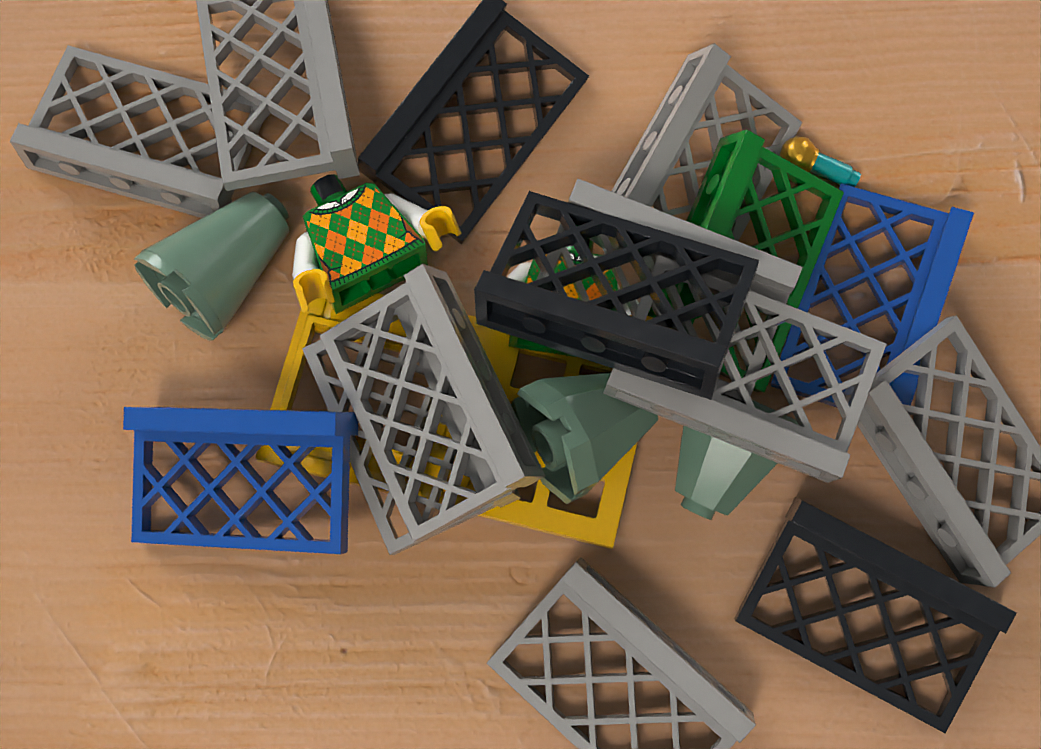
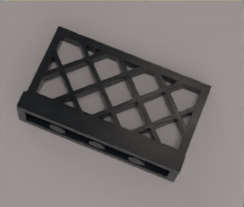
(438, 87)
(600, 327)
(903, 574)

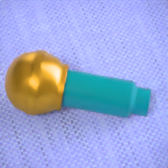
(806, 156)

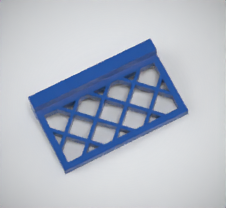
(922, 303)
(252, 429)

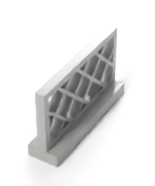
(322, 84)
(675, 122)
(117, 167)
(773, 277)
(476, 391)
(453, 418)
(740, 421)
(918, 470)
(640, 640)

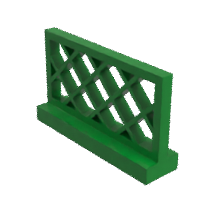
(719, 203)

